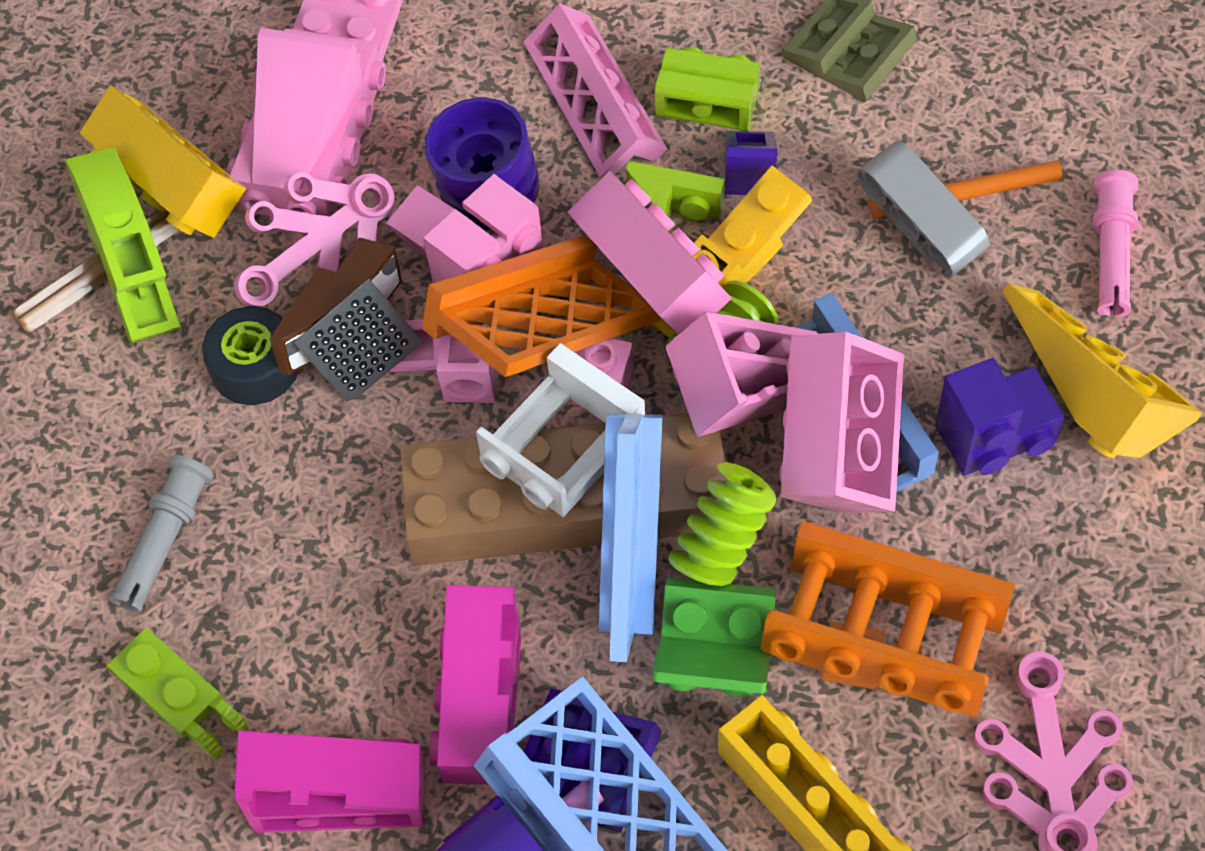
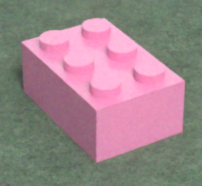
(842, 423)

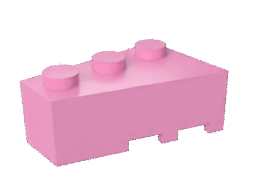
(731, 369)

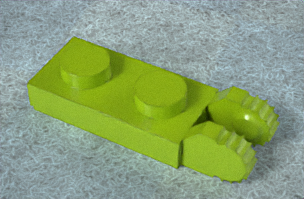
(174, 690)

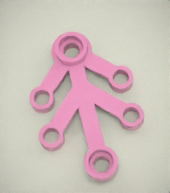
(321, 231)
(1052, 769)

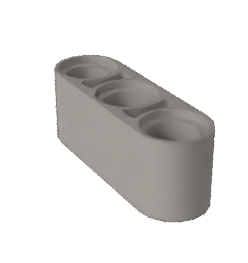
(923, 208)

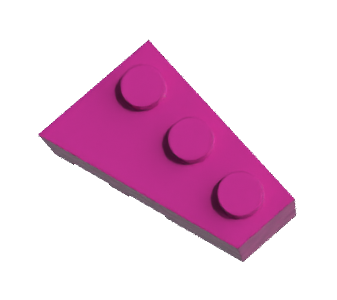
(328, 782)

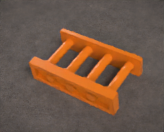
(902, 578)

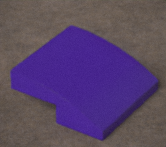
(578, 754)

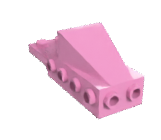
(313, 100)

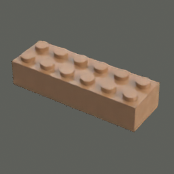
(468, 514)

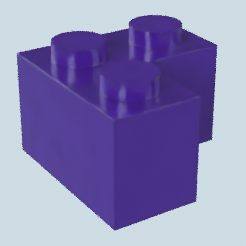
(996, 416)

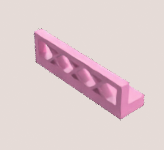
(606, 84)

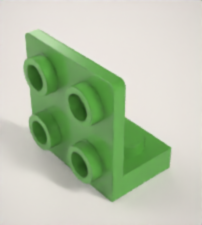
(714, 637)

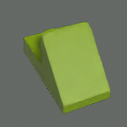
(679, 191)

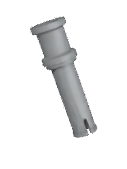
(170, 512)

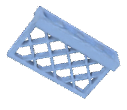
(629, 528)
(538, 802)

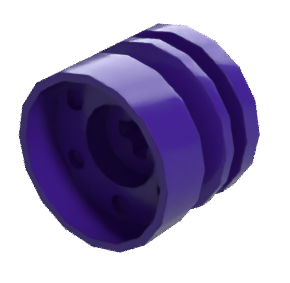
(472, 144)

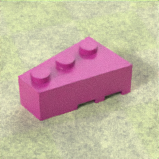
(478, 678)

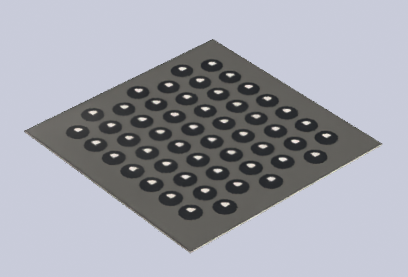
(358, 341)

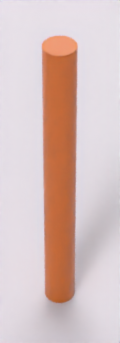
(996, 183)

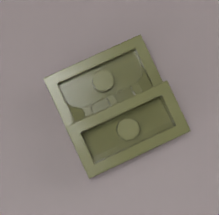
(850, 45)

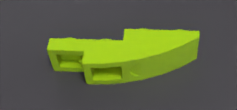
(124, 244)

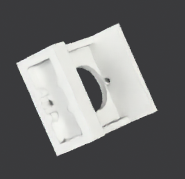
(568, 379)

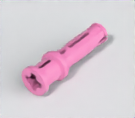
(1114, 224)

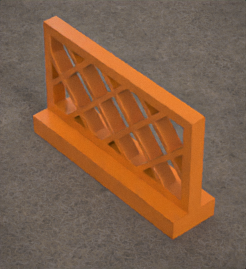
(532, 284)

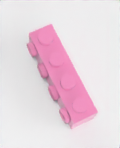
(647, 254)

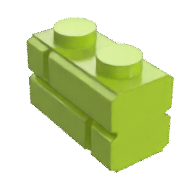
(707, 88)

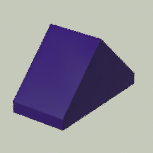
(747, 159)

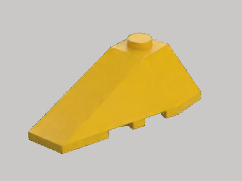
(1109, 400)

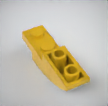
(752, 230)

